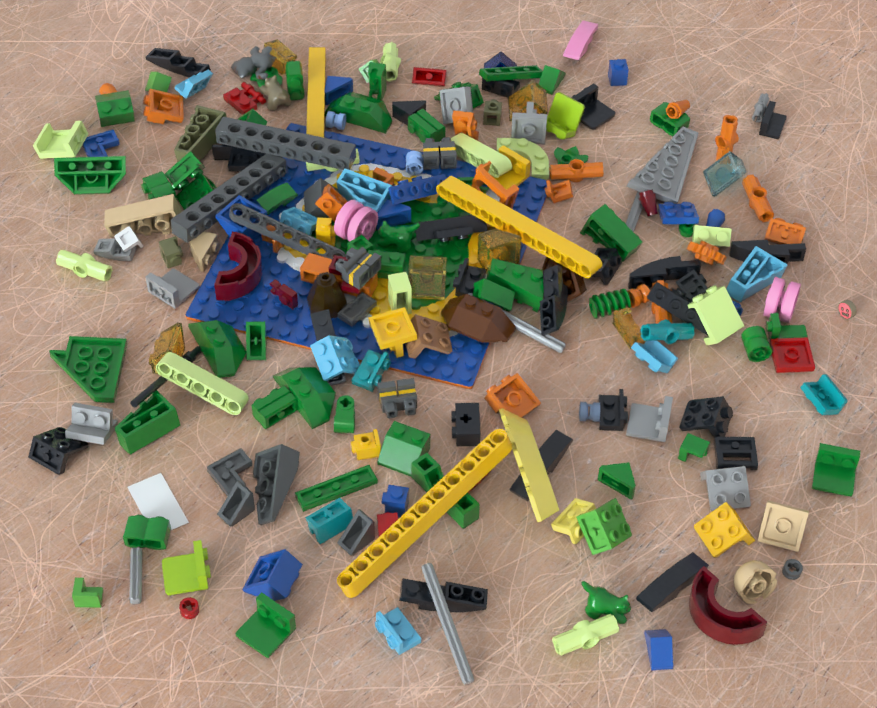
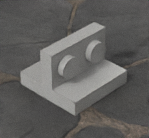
(455, 100)
(529, 125)
(91, 424)

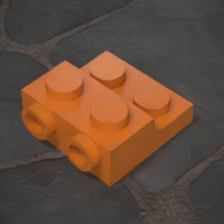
(163, 106)
(512, 396)

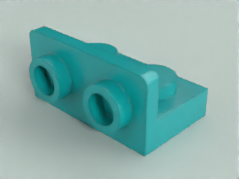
(371, 370)

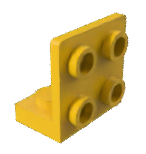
(519, 172)
(722, 530)

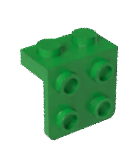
(184, 171)

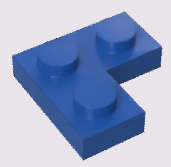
(96, 144)

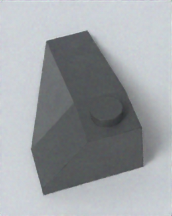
(274, 475)

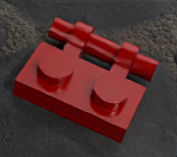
(240, 101)

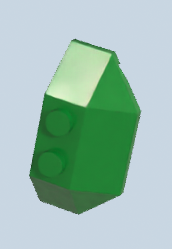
(362, 111)
(90, 174)
(219, 346)
(313, 393)

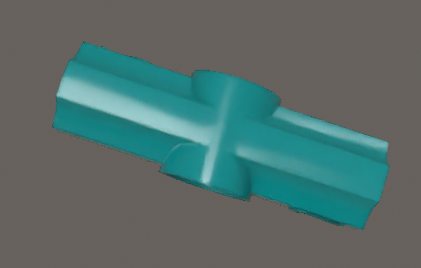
(667, 331)

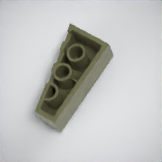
(200, 133)

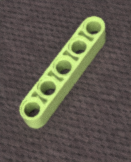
(478, 153)
(202, 383)

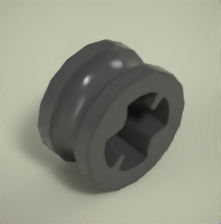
(788, 565)

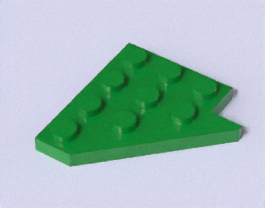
(93, 364)

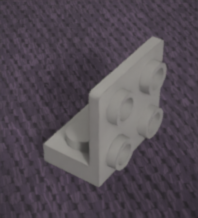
(172, 287)
(650, 421)
(727, 486)

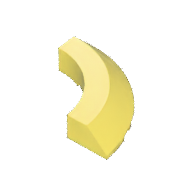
(530, 465)

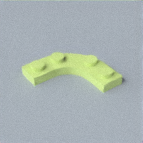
(530, 151)

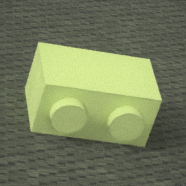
(713, 235)
(399, 292)

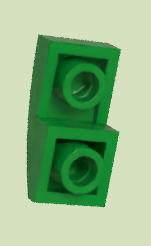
(274, 198)

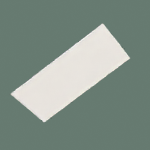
(157, 499)

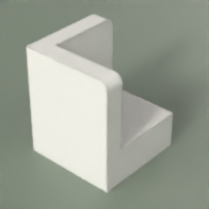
(128, 239)

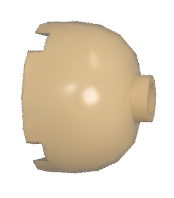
(754, 580)

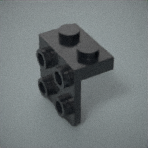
(595, 112)
(707, 414)

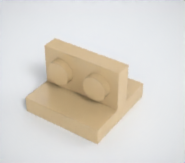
(782, 525)

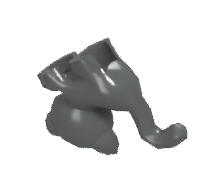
(248, 65)

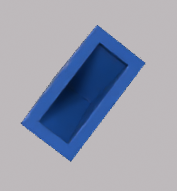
(337, 87)
(393, 214)
(659, 649)

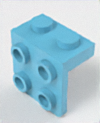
(334, 356)

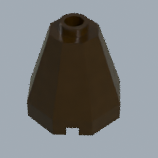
(326, 294)

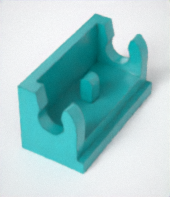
(329, 520)

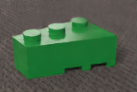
(611, 232)
(523, 280)
(147, 423)

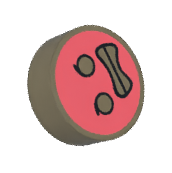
(847, 309)

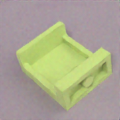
(60, 142)
(717, 314)

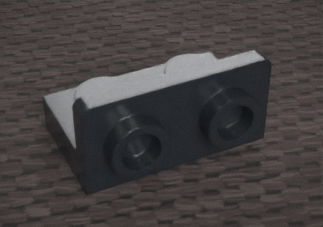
(502, 87)
(610, 263)
(467, 277)
(693, 284)
(612, 411)

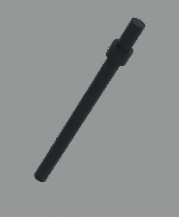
(190, 356)

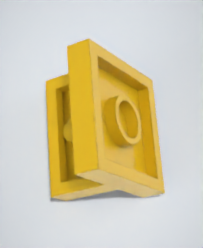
(393, 330)

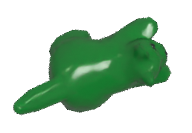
(397, 235)
(603, 602)

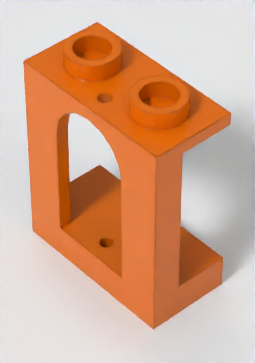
(482, 176)

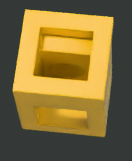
(325, 231)
(366, 445)

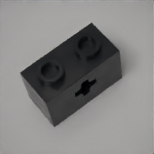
(466, 424)

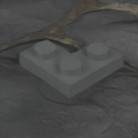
(227, 468)

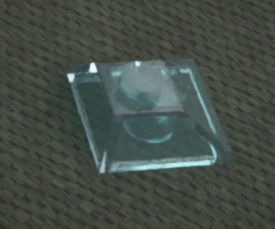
(724, 173)

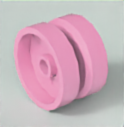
(355, 220)
(778, 298)

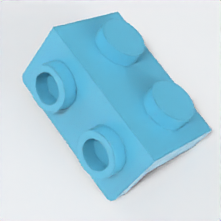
(656, 355)

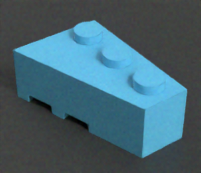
(363, 189)
(755, 274)

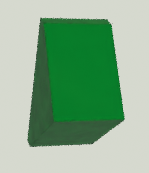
(551, 79)
(256, 340)
(619, 478)

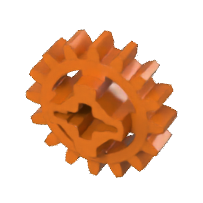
(706, 253)

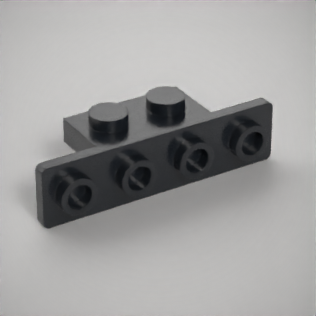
(237, 157)
(450, 227)
(676, 303)

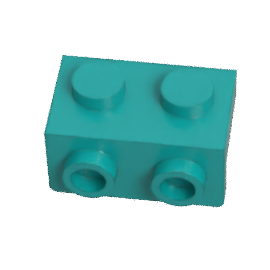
(824, 395)

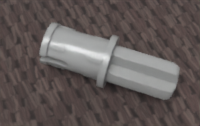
(760, 107)

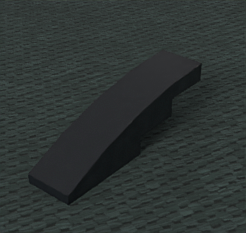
(174, 62)
(551, 454)
(671, 582)

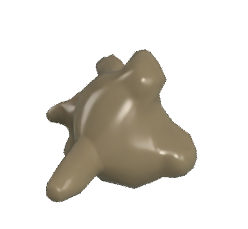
(275, 93)

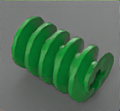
(609, 302)

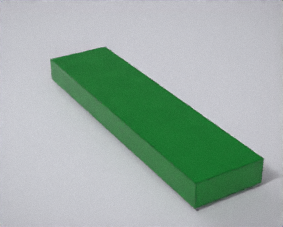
(510, 73)
(336, 488)

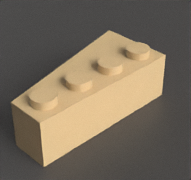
(144, 216)

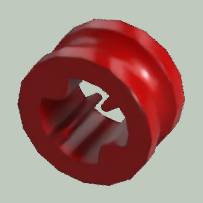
(189, 601)

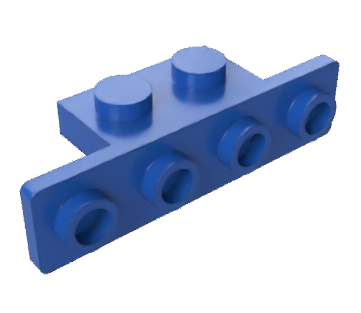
(416, 189)

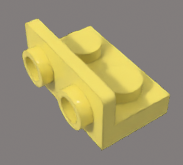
(567, 521)

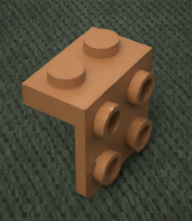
(429, 335)

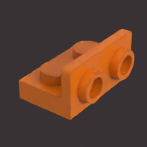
(465, 123)
(331, 202)
(784, 233)

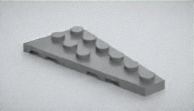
(667, 168)

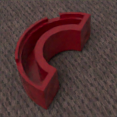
(244, 277)
(717, 621)

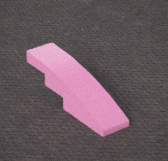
(580, 40)

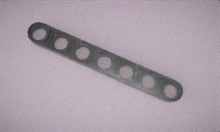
(281, 228)

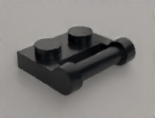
(735, 447)

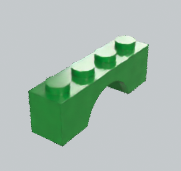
(429, 473)

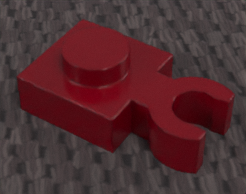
(286, 294)

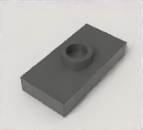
(357, 309)

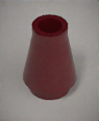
(648, 201)

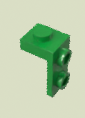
(777, 331)

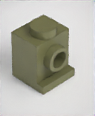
(492, 108)
(171, 252)

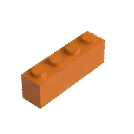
(316, 264)

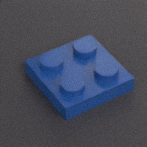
(678, 213)

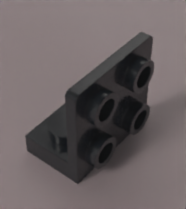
(52, 449)

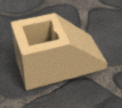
(204, 248)

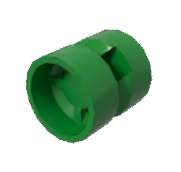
(756, 344)

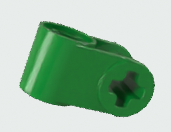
(345, 415)

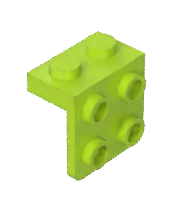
(564, 116)
(187, 571)

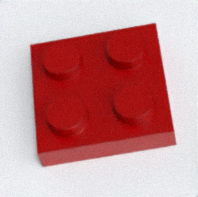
(792, 355)

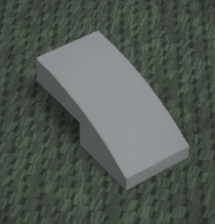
(112, 250)

